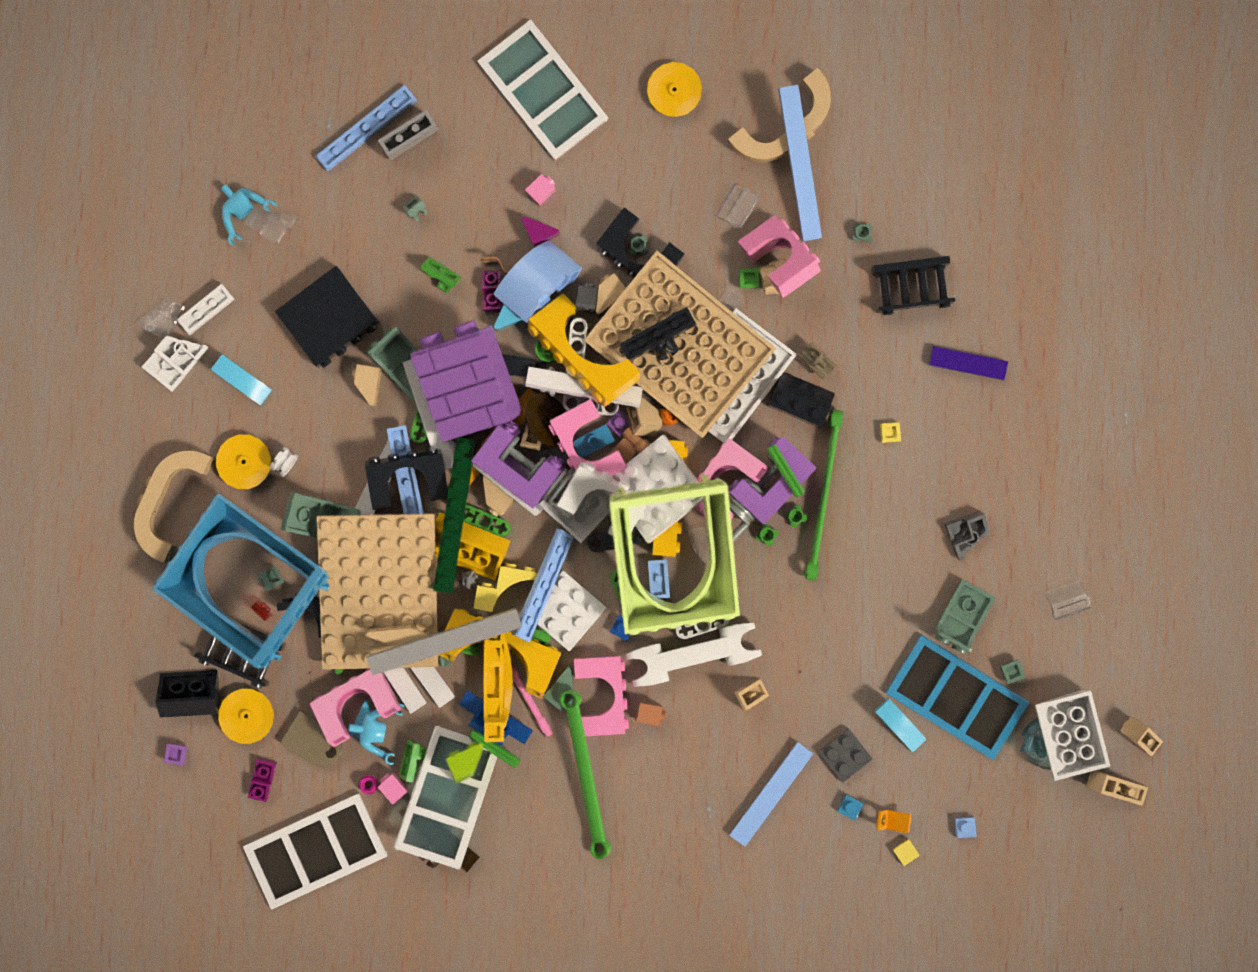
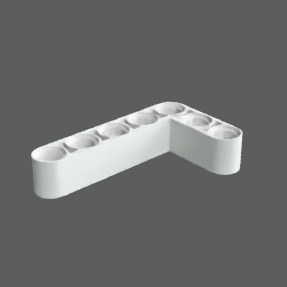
(579, 337)

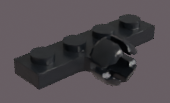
(659, 336)

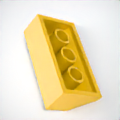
(478, 549)

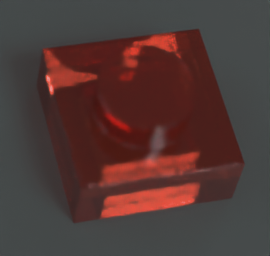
(262, 610)

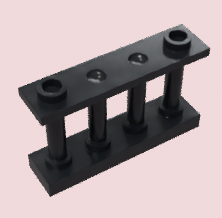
(920, 267)
(257, 681)

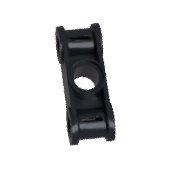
(608, 541)

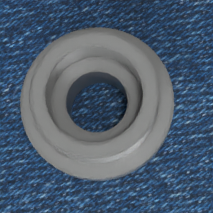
(470, 579)

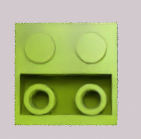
(464, 763)

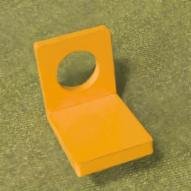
(894, 821)

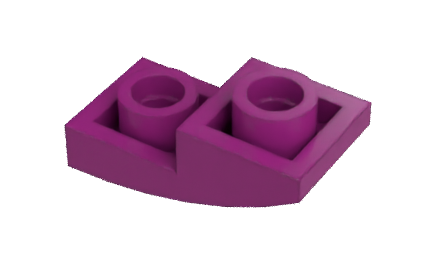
(490, 282)
(262, 779)

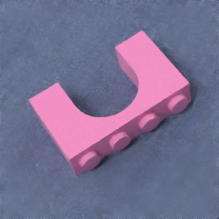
(774, 235)
(565, 427)
(733, 458)
(609, 669)
(329, 706)

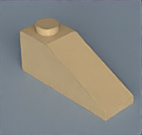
(398, 634)
(1116, 787)

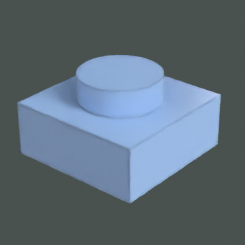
(965, 827)

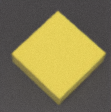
(890, 432)
(906, 852)

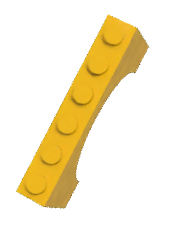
(602, 381)
(536, 658)

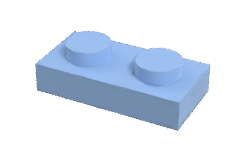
(659, 578)

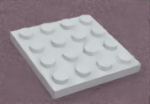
(653, 469)

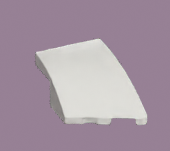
(173, 361)

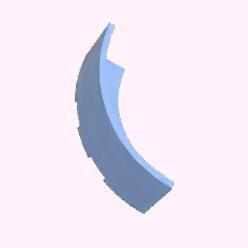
(535, 278)

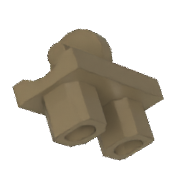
(817, 360)

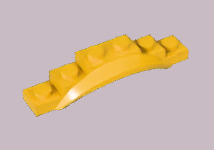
(496, 687)

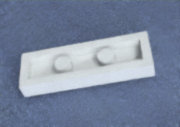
(205, 309)

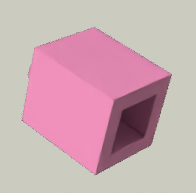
(541, 189)
(392, 787)

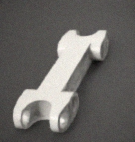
(726, 646)

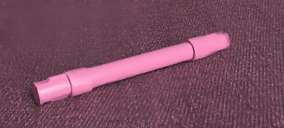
(540, 720)

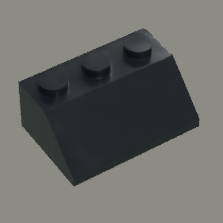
(801, 400)
(188, 693)

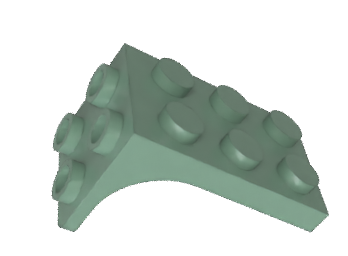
(391, 353)
(302, 513)
(963, 616)

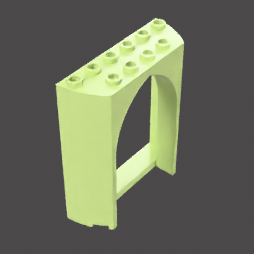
(717, 591)

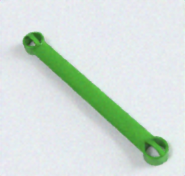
(813, 564)
(585, 774)

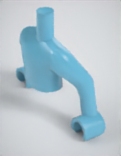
(240, 205)
(373, 731)

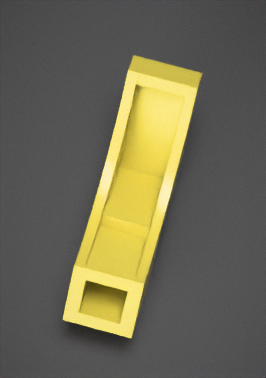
(487, 596)

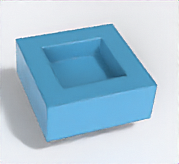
(850, 807)

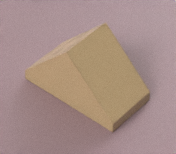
(529, 441)
(751, 694)

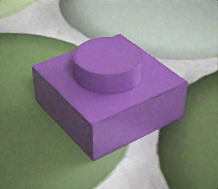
(619, 423)
(175, 754)

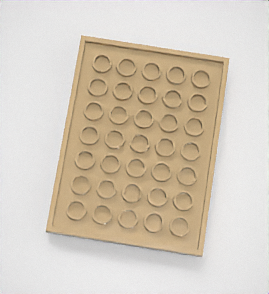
(711, 359)
(377, 578)

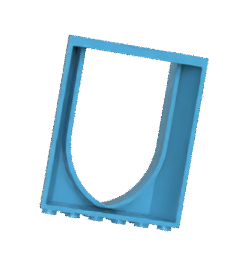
(186, 588)

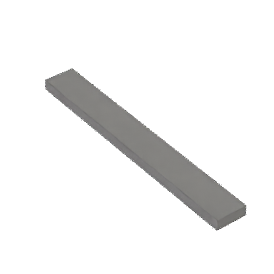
(444, 641)

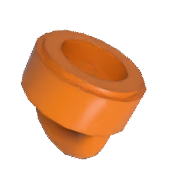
(667, 417)

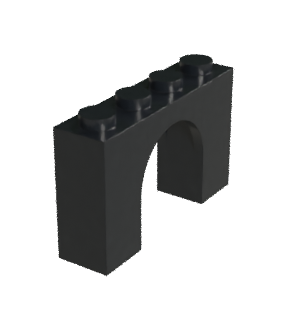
(613, 241)
(380, 470)

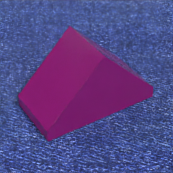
(538, 231)

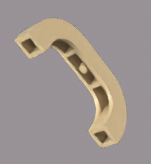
(759, 152)
(154, 494)

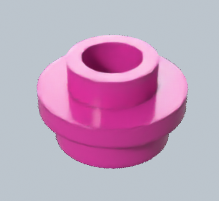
(366, 790)

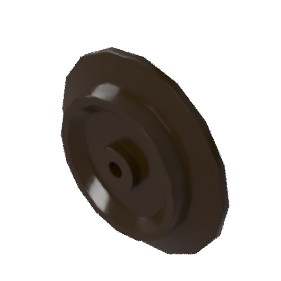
(538, 413)

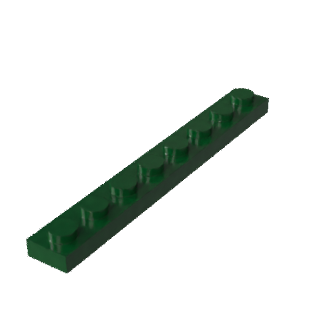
(454, 515)

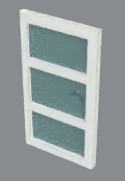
(542, 89)
(442, 812)

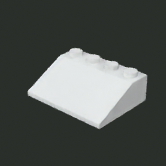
(1072, 734)

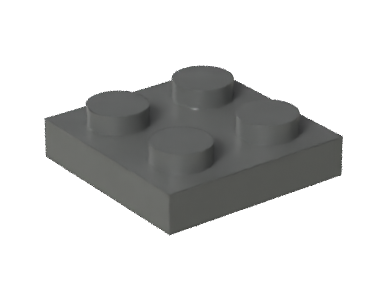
(845, 755)

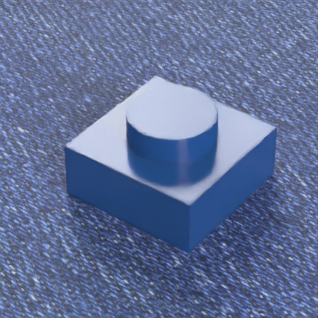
(618, 628)

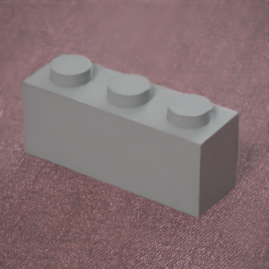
(408, 135)

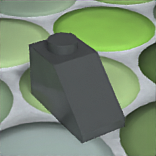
(586, 298)

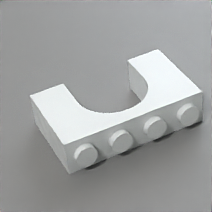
(587, 479)

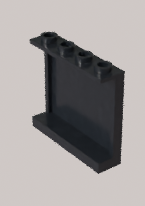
(327, 317)

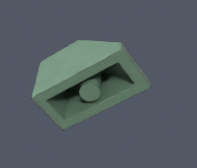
(561, 685)

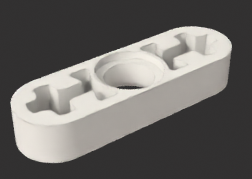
(690, 633)

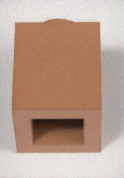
(650, 714)

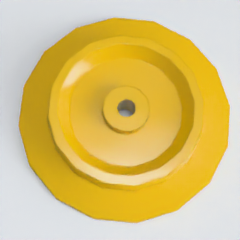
(677, 77)
(231, 457)
(234, 720)

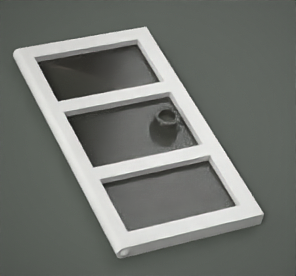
(315, 851)

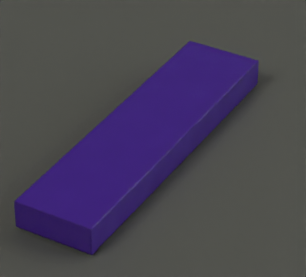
(968, 363)

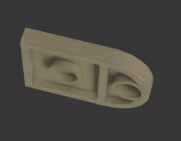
(309, 741)

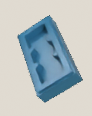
(593, 441)

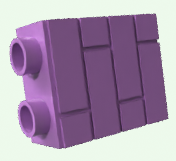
(465, 381)

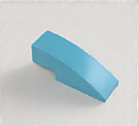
(241, 379)
(900, 724)

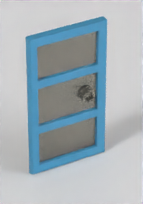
(957, 697)

